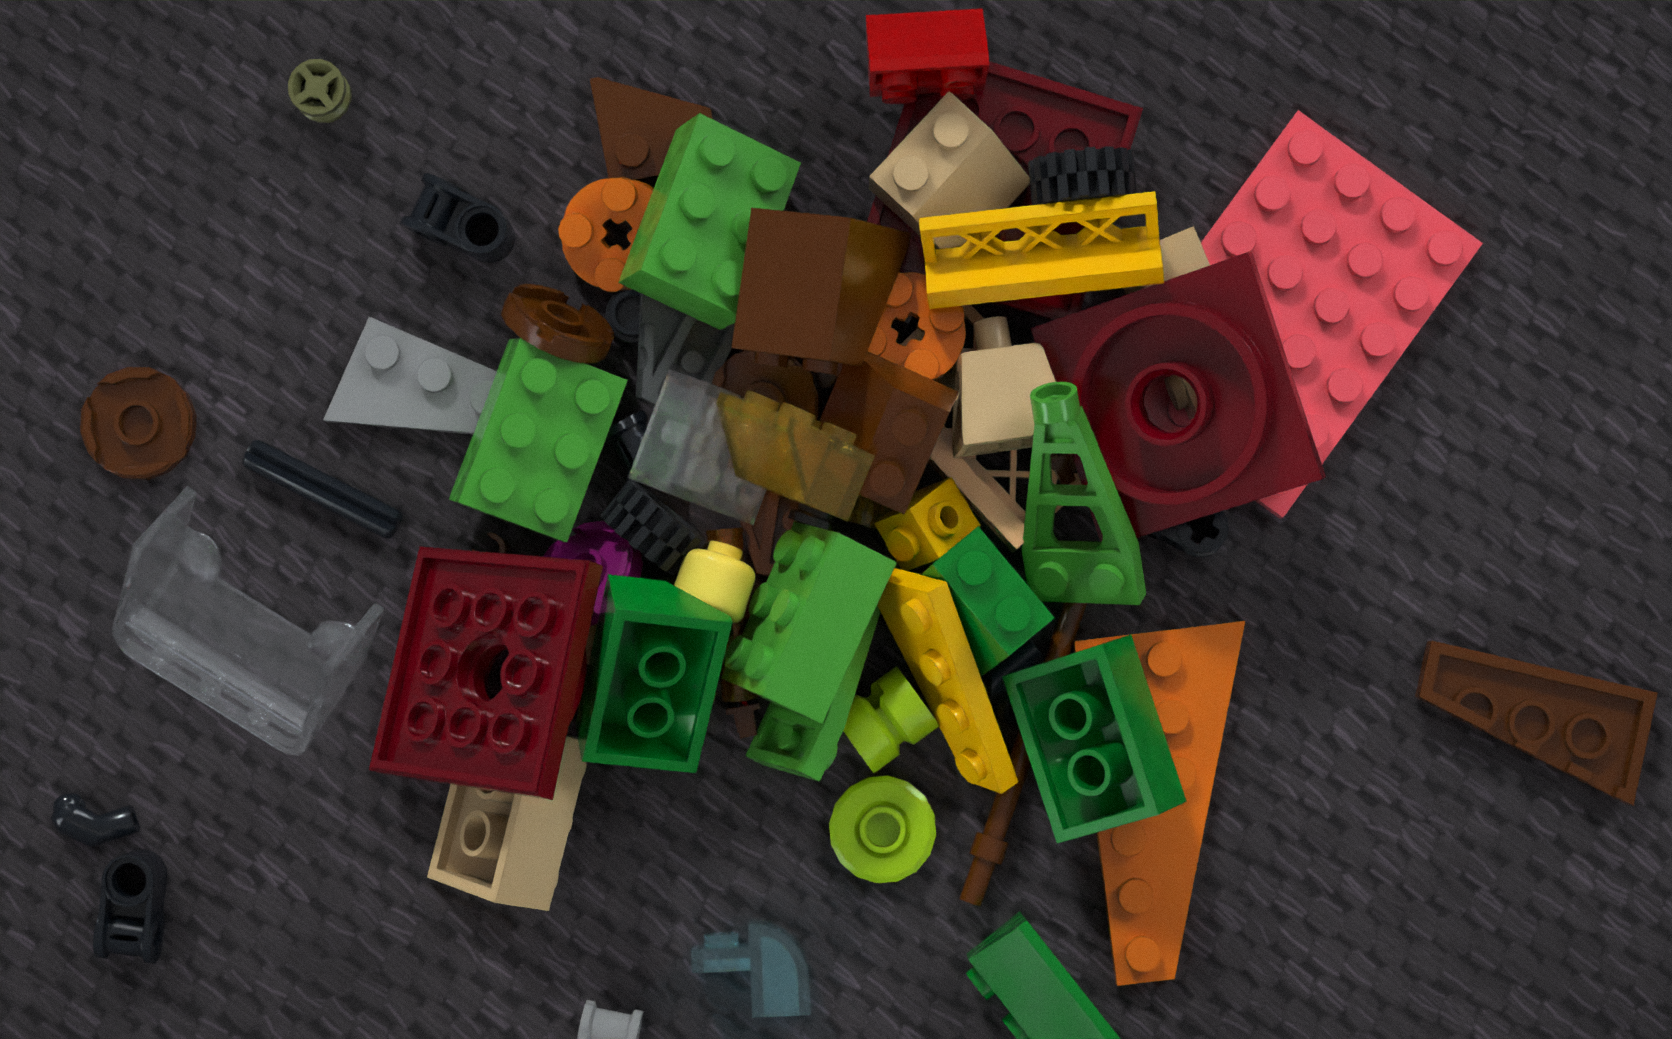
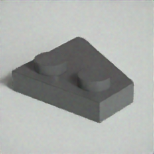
(676, 343)

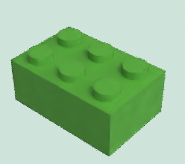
(699, 219)
(538, 440)
(807, 619)

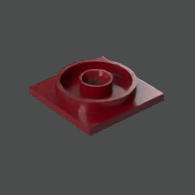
(1031, 120)
(1225, 343)
(453, 628)

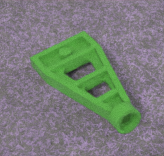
(1075, 569)
(801, 744)

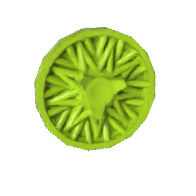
(871, 816)

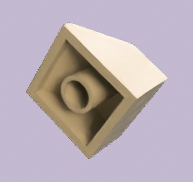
(948, 168)

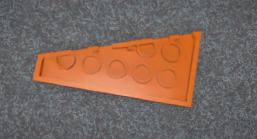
(1154, 861)

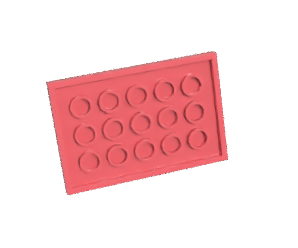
(1345, 269)

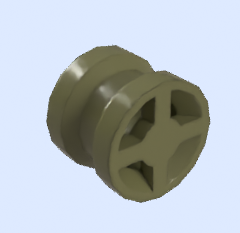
(312, 81)

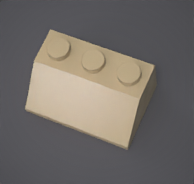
(506, 842)

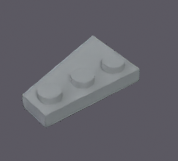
(409, 384)

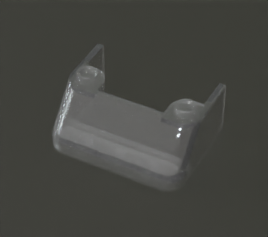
(228, 645)

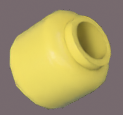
(718, 578)

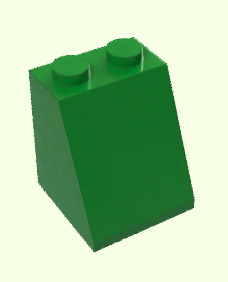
(990, 599)

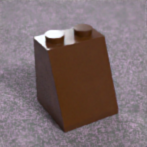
(814, 287)

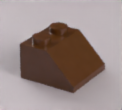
(895, 419)

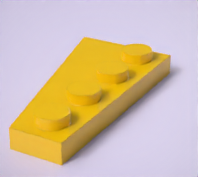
(941, 660)

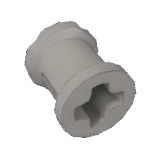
(609, 1024)

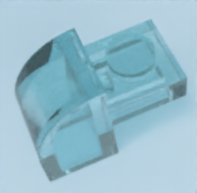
(775, 965)

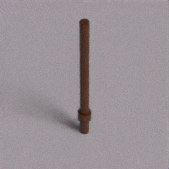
(990, 844)

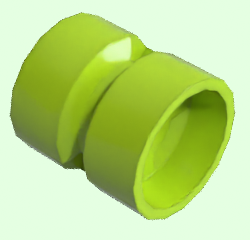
(887, 719)

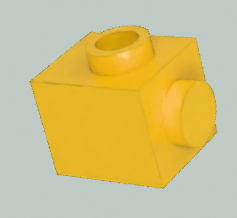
(920, 533)

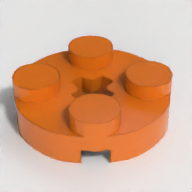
(584, 228)
(942, 330)

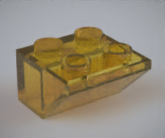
(792, 455)

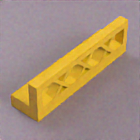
(1042, 259)

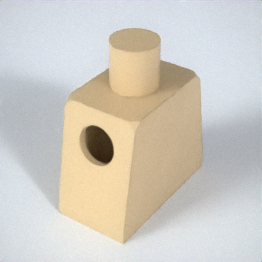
(995, 391)

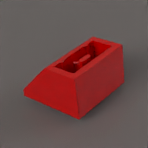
(926, 54)

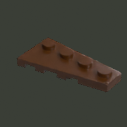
(1557, 716)

